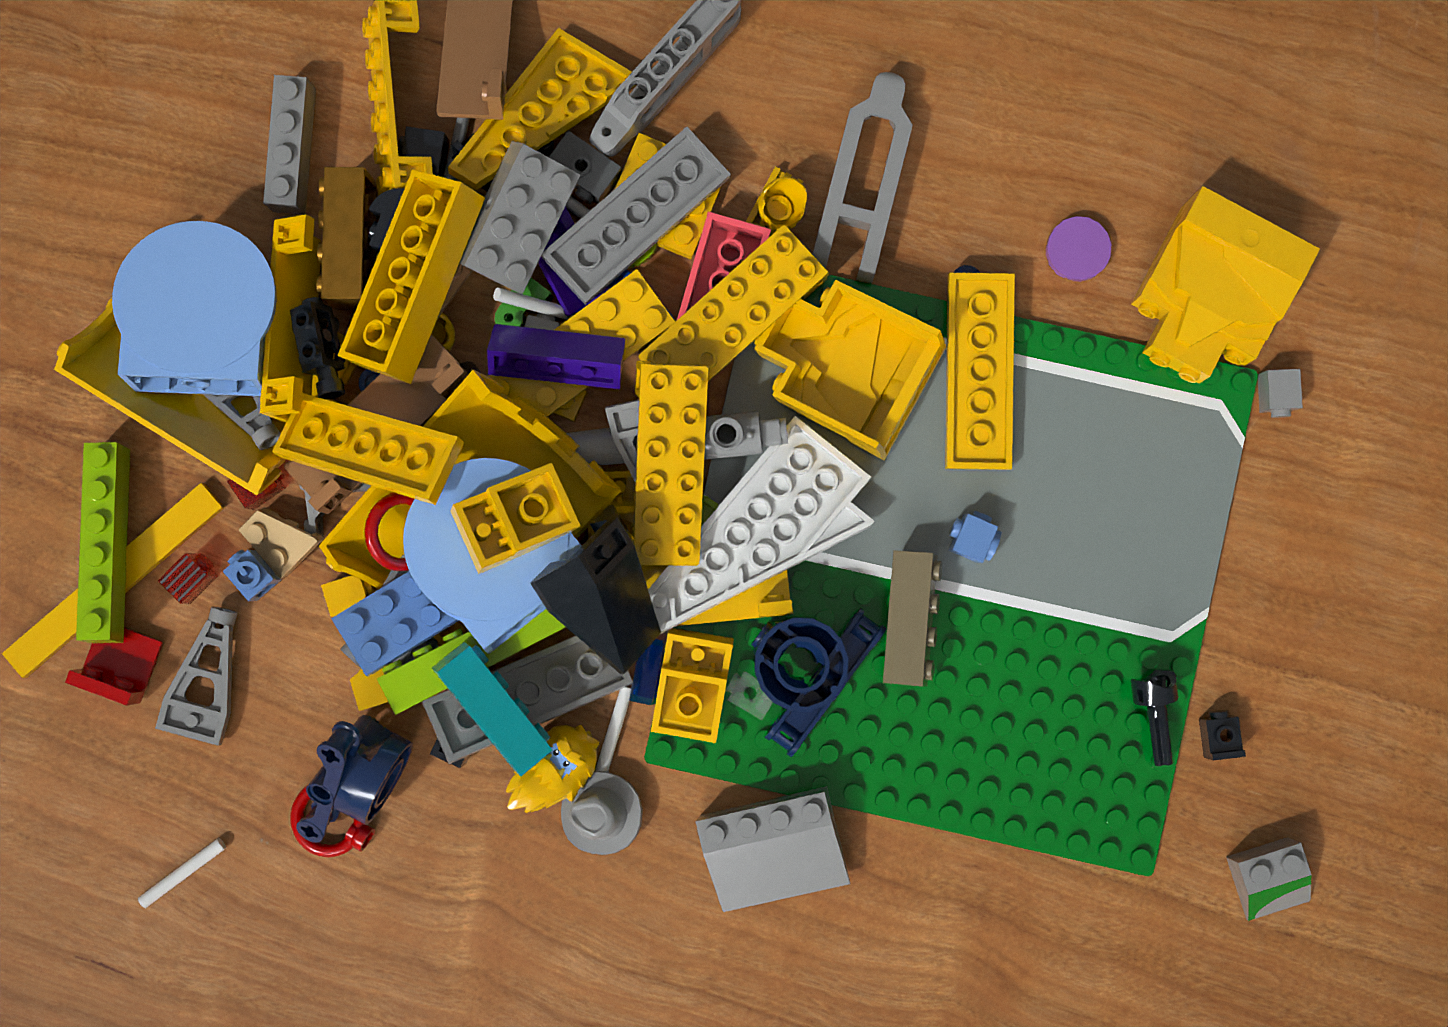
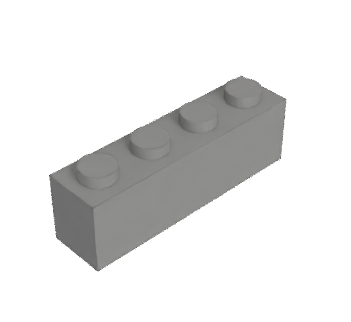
(289, 144)

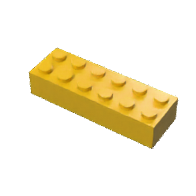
(411, 275)

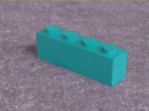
(492, 708)

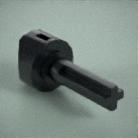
(1156, 695)

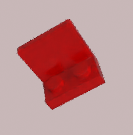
(118, 669)

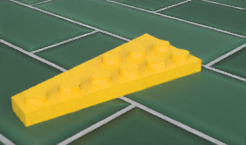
(550, 97)

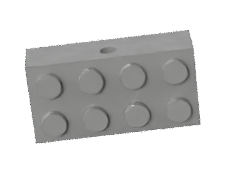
(518, 216)

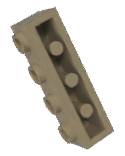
(911, 618)

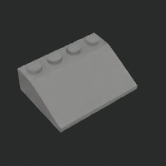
(773, 849)

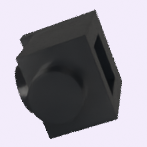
(1210, 732)

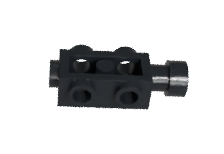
(318, 344)

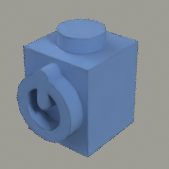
(975, 537)
(251, 574)

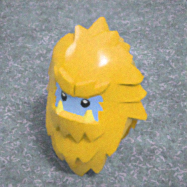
(558, 773)

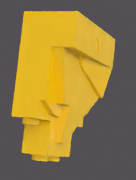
(1219, 285)
(852, 364)

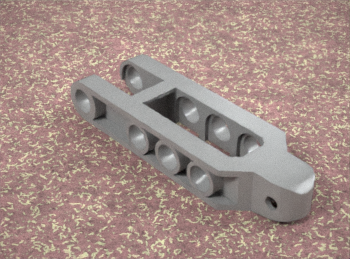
(700, 33)
(884, 103)

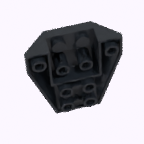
(603, 594)

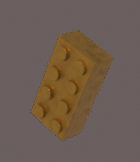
(345, 226)

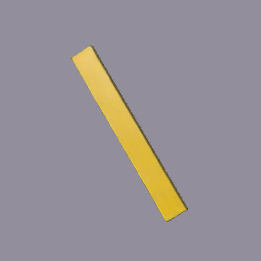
(141, 558)

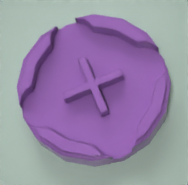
(1078, 248)

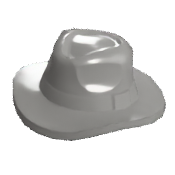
(603, 815)

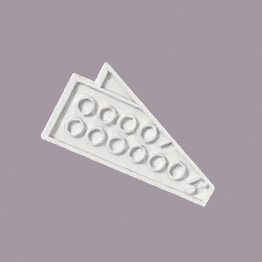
(773, 519)

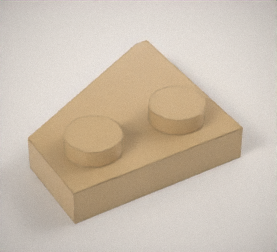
(279, 540)

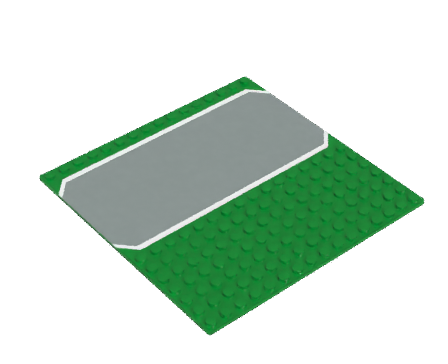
(1093, 584)

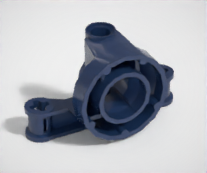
(809, 701)
(356, 774)

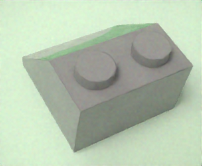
(1271, 877)

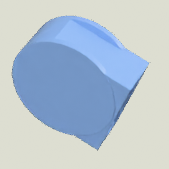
(194, 311)
(487, 603)

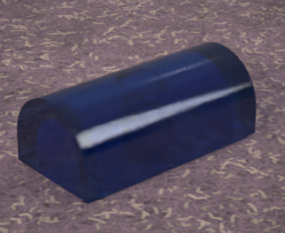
(647, 673)

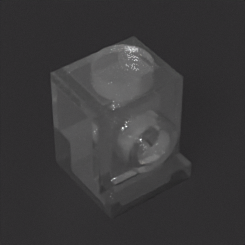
(758, 705)

